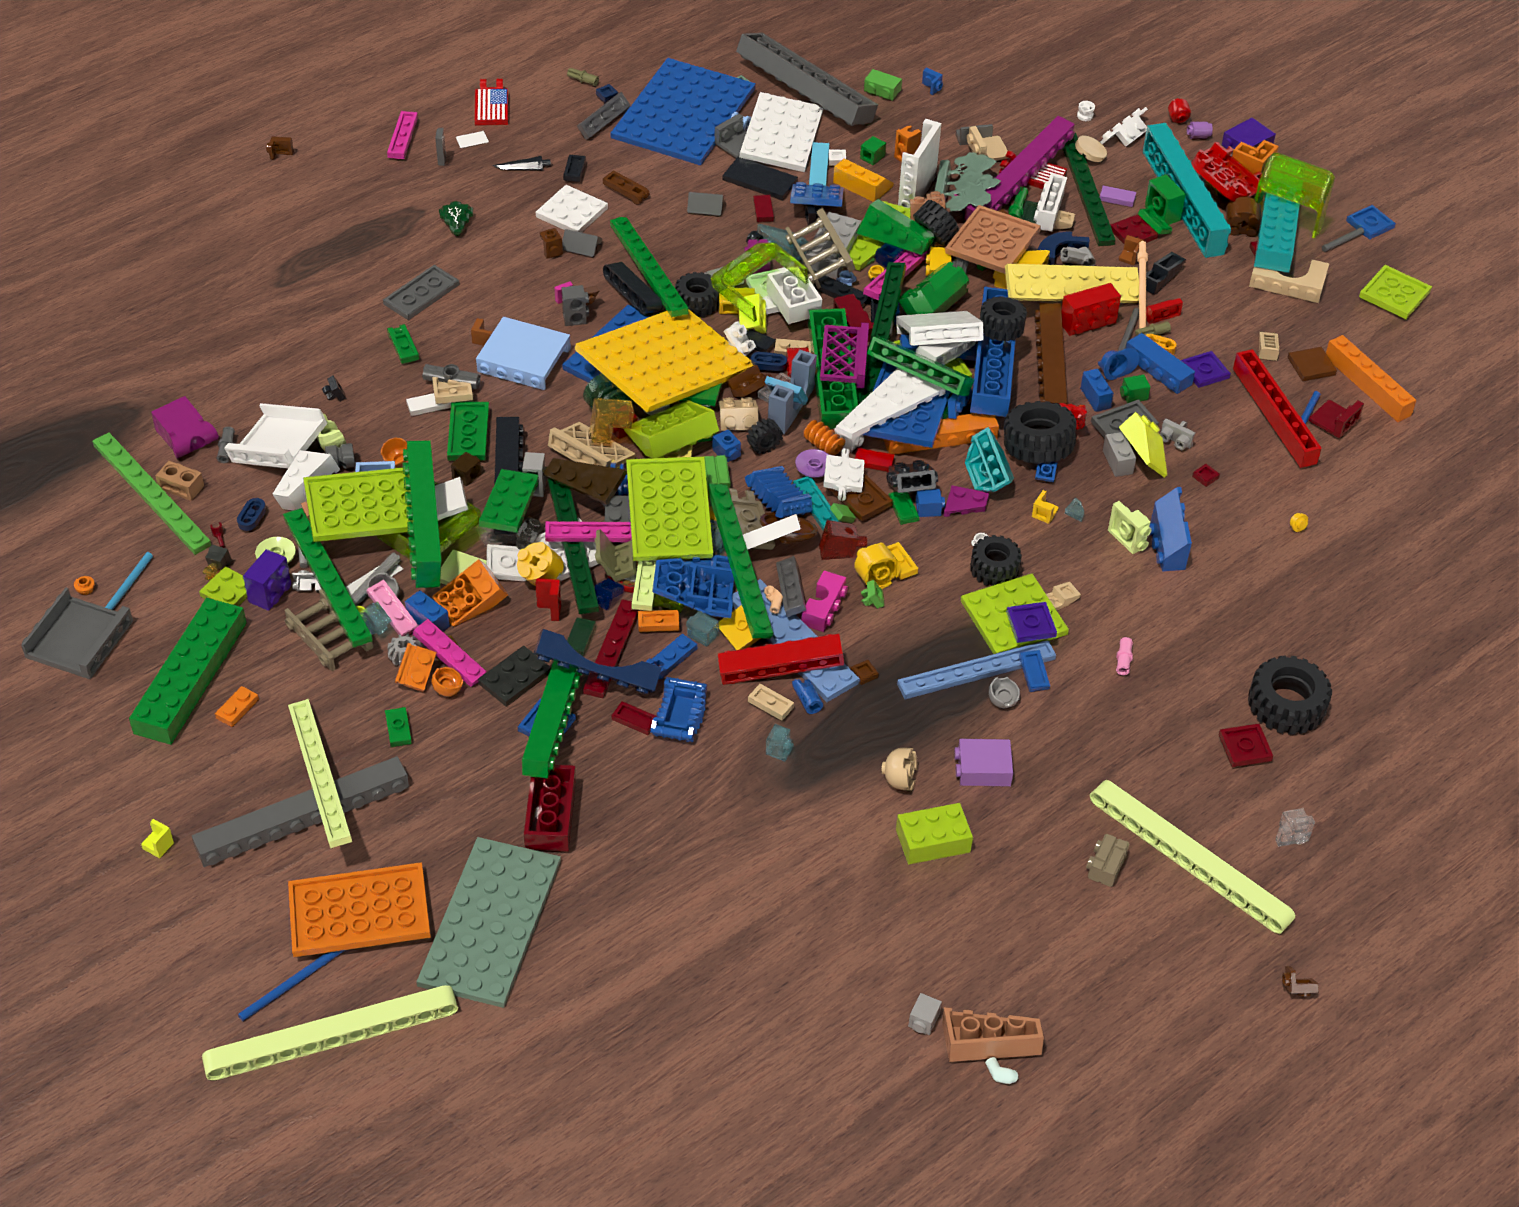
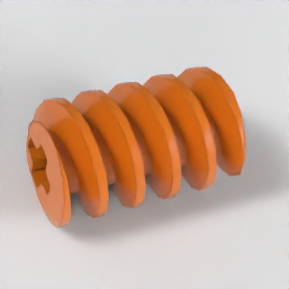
(824, 438)

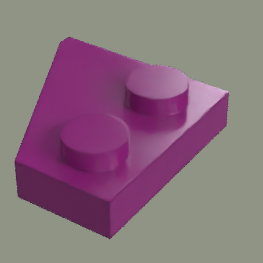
(965, 501)

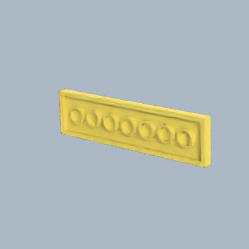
(1053, 282)

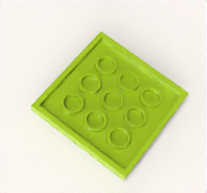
(989, 608)

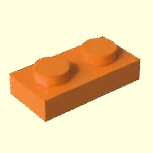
(658, 620)
(236, 706)

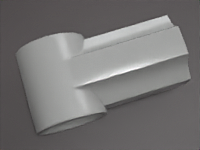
(1077, 256)

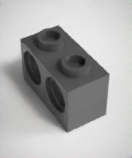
(574, 305)

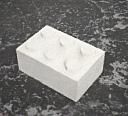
(792, 295)

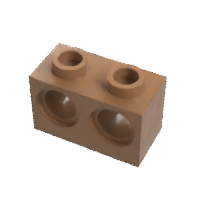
(180, 480)

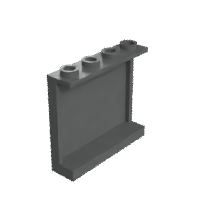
(76, 635)

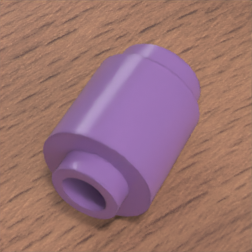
(1199, 130)

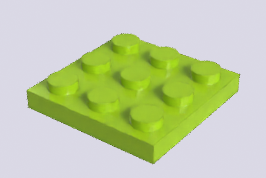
(1395, 291)

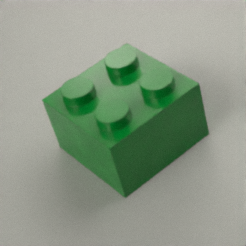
(1165, 199)

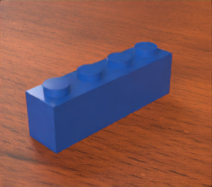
(1162, 364)

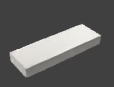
(424, 404)

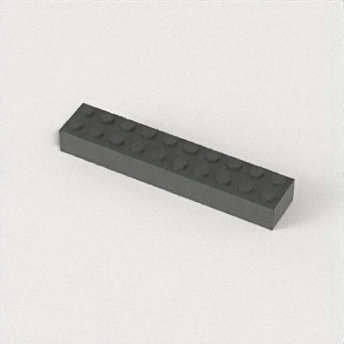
(807, 78)

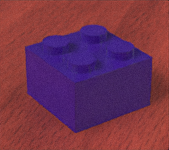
(267, 579)

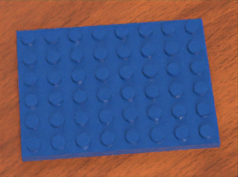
(681, 109)

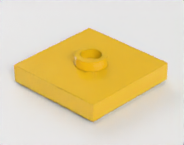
(737, 630)

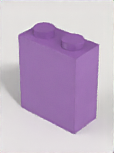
(984, 762)

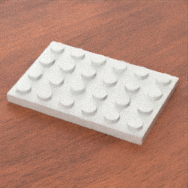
(781, 132)

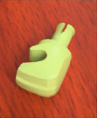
(330, 435)

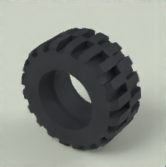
(1039, 432)
(1288, 714)

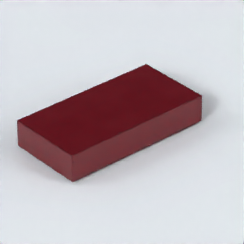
(763, 208)
(633, 717)

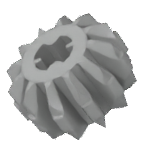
(398, 645)

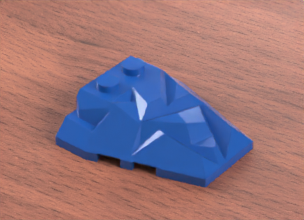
(697, 583)

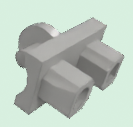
(1178, 433)

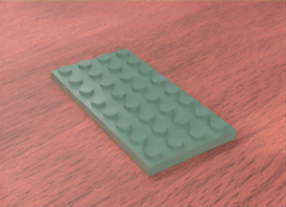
(490, 921)

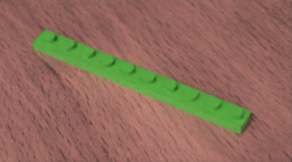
(152, 493)

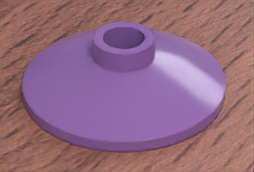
(811, 463)

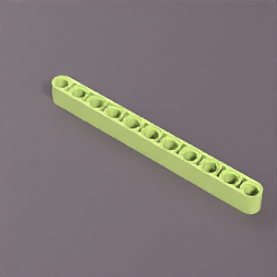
(1193, 857)
(329, 1032)

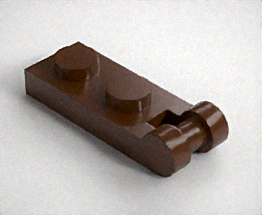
(626, 187)

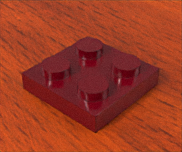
(1134, 227)
(1245, 745)

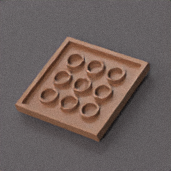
(992, 239)

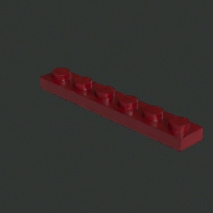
(612, 646)

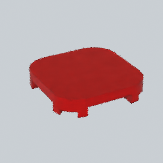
(1226, 172)

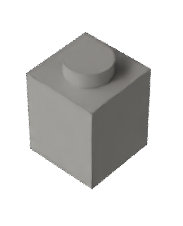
(924, 1014)

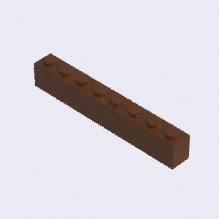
(1051, 353)

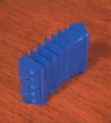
(778, 492)
(680, 709)

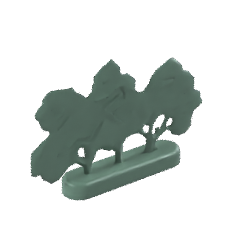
(971, 184)

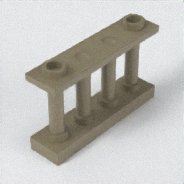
(830, 235)
(306, 634)

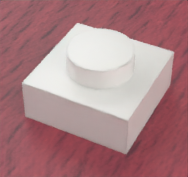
(836, 156)

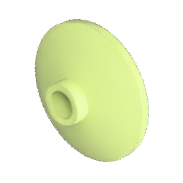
(278, 545)

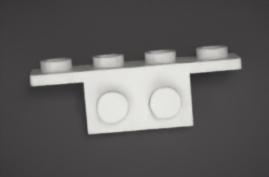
(1129, 130)

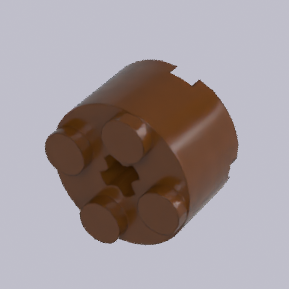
(1243, 216)

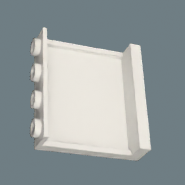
(920, 169)
(940, 327)
(278, 436)

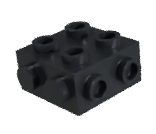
(912, 476)

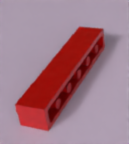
(780, 659)

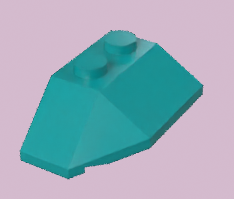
(987, 463)

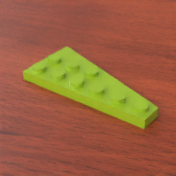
(865, 248)

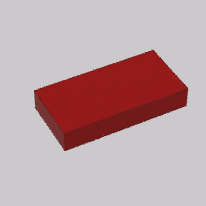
(875, 459)

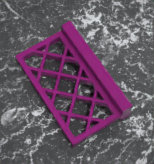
(859, 358)

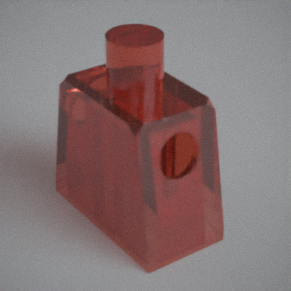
(840, 540)

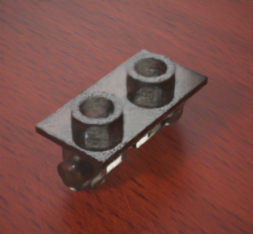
(528, 532)

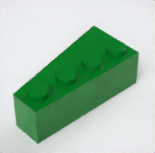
(895, 228)

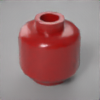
(1179, 110)

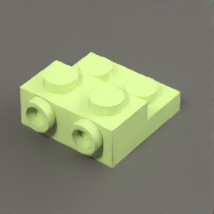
(1129, 527)

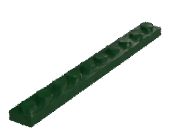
(1089, 194)
(883, 322)
(574, 551)

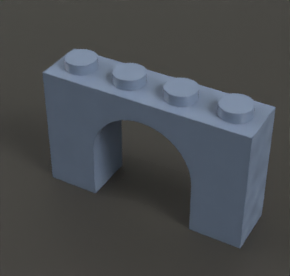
(781, 404)

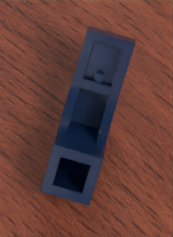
(1057, 241)

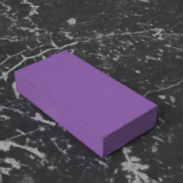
(1117, 196)

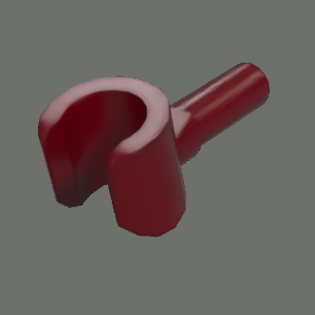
(218, 532)

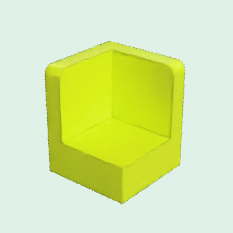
(159, 840)

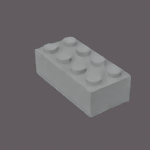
(846, 230)

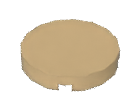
(1091, 148)

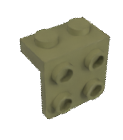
(615, 559)

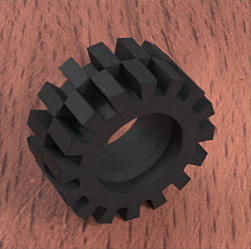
(764, 436)

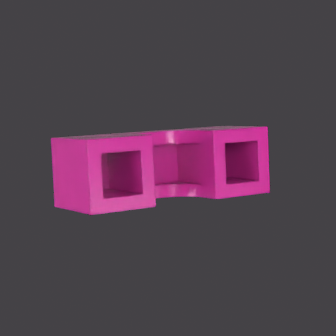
(820, 612)

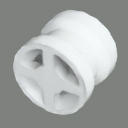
(1086, 111)

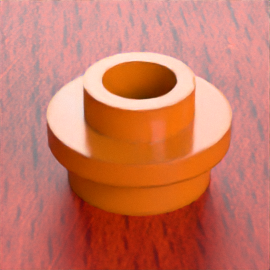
(84, 585)

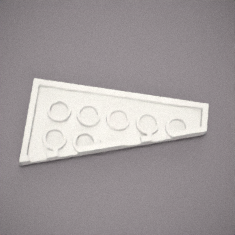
(892, 398)

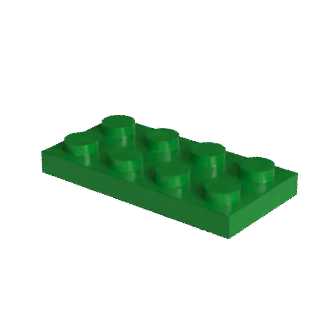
(468, 429)
(509, 500)

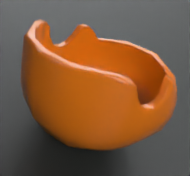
(393, 451)
(446, 681)

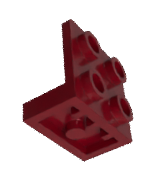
(1336, 418)

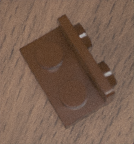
(747, 381)

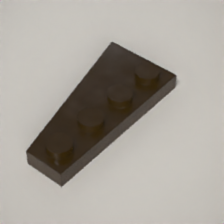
(588, 479)

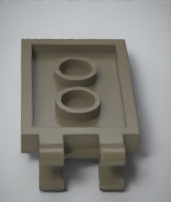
(749, 514)

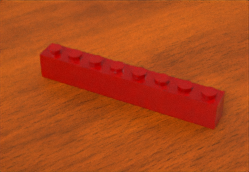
(1277, 408)

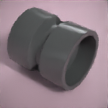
(342, 455)

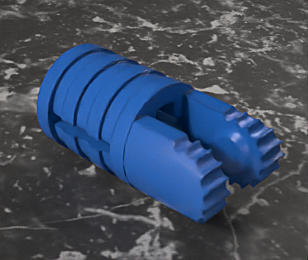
(808, 696)

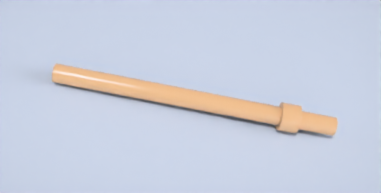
(1142, 258)

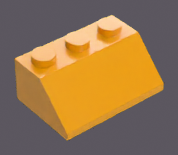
(860, 180)

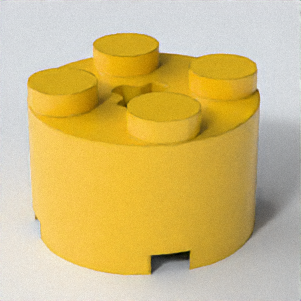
(539, 562)
(877, 564)

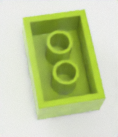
(934, 833)

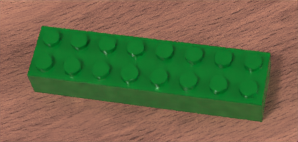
(834, 398)
(422, 514)
(188, 671)

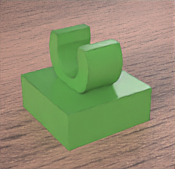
(873, 594)

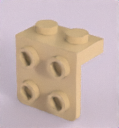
(989, 146)
(738, 414)

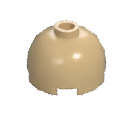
(900, 768)

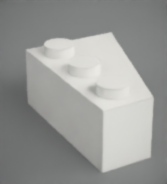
(291, 490)

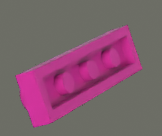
(402, 135)
(449, 652)

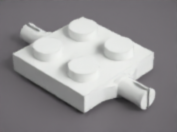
(843, 474)

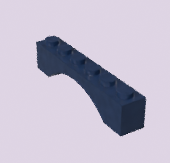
(556, 648)

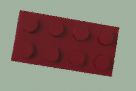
(550, 810)

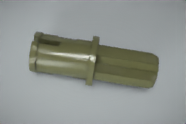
(583, 76)
(1155, 329)

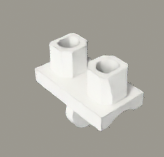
(737, 337)

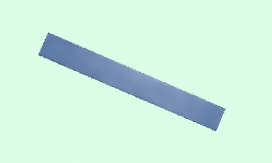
(970, 670)

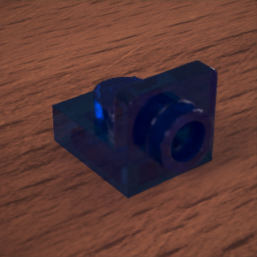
(606, 591)

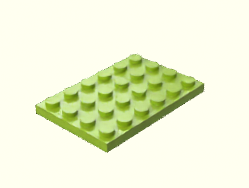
(356, 504)
(669, 508)

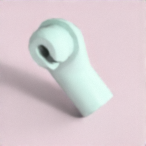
(1001, 1074)

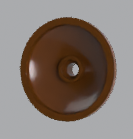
(807, 531)

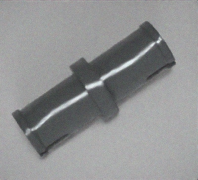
(227, 437)

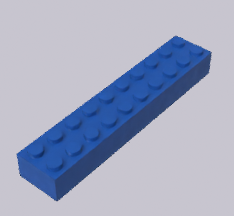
(992, 370)

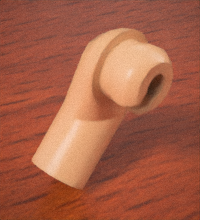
(774, 597)

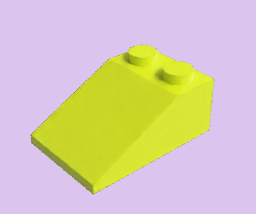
(1146, 441)

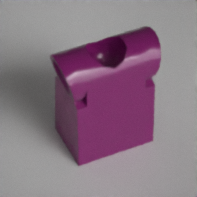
(183, 427)

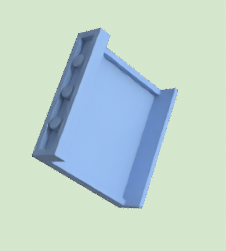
(522, 352)

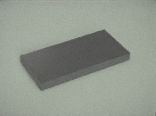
(421, 292)

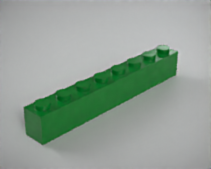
(550, 721)

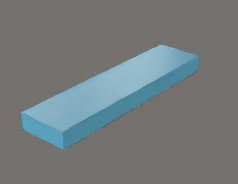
(819, 163)

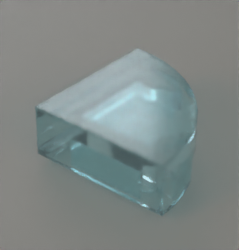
(1075, 510)

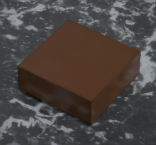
(865, 672)

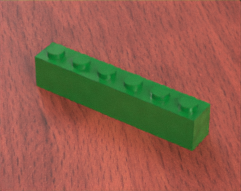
(920, 366)

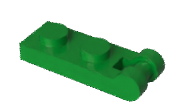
(403, 344)

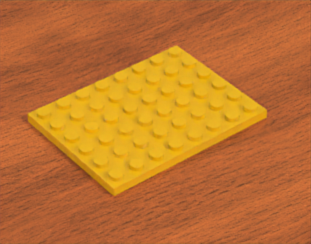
(664, 358)

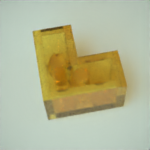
(609, 415)

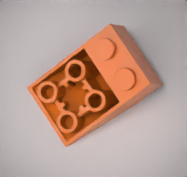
(470, 593)

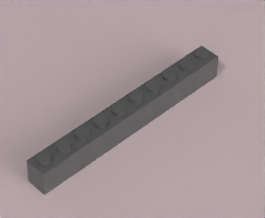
(297, 812)

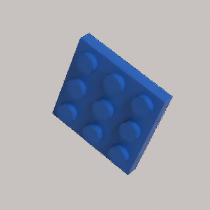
(817, 194)

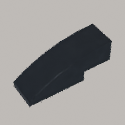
(1163, 272)

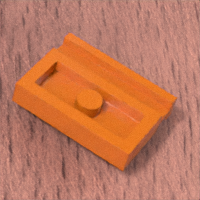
(415, 667)

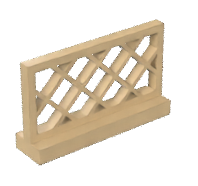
(580, 450)

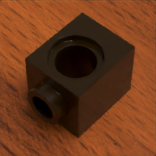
(466, 467)

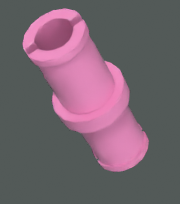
(1124, 656)

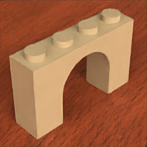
(1305, 287)

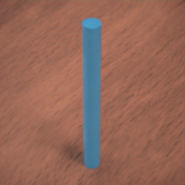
(129, 581)

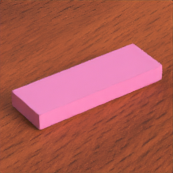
(401, 619)

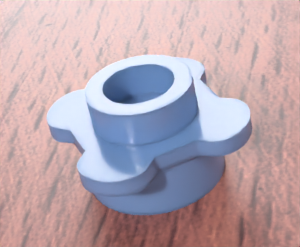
(847, 277)

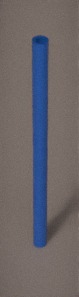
(288, 984)

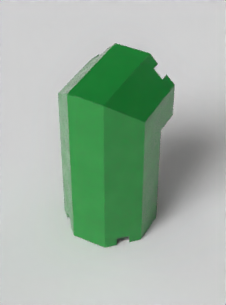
(936, 291)

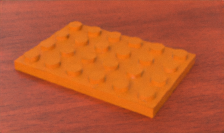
(358, 909)

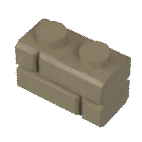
(1108, 860)

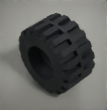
(937, 220)
(698, 293)
(1003, 318)
(995, 560)

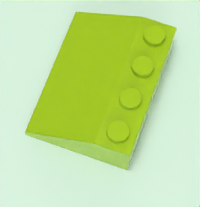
(673, 429)

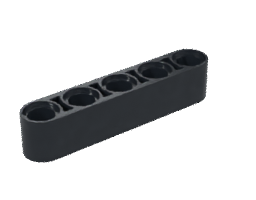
(632, 288)

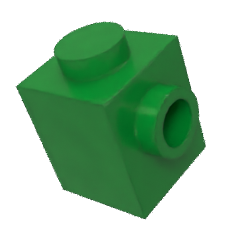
(873, 150)
(1135, 388)

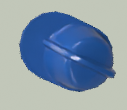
(1119, 363)

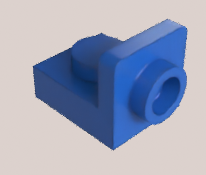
(933, 80)

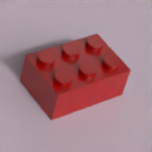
(1090, 309)

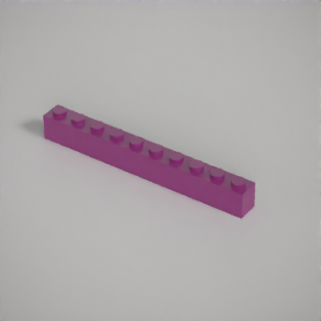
(1027, 164)

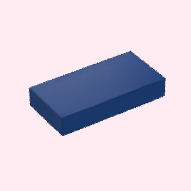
(1034, 670)

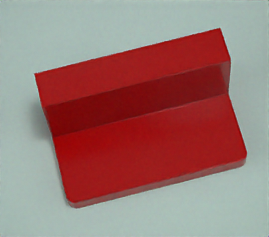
(1163, 310)
(549, 596)

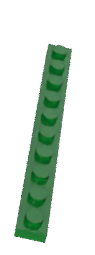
(649, 266)
(739, 561)
(328, 579)

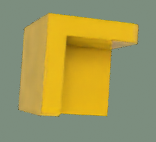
(1044, 510)

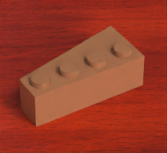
(989, 1036)

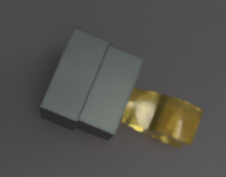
(216, 558)

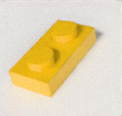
(907, 565)

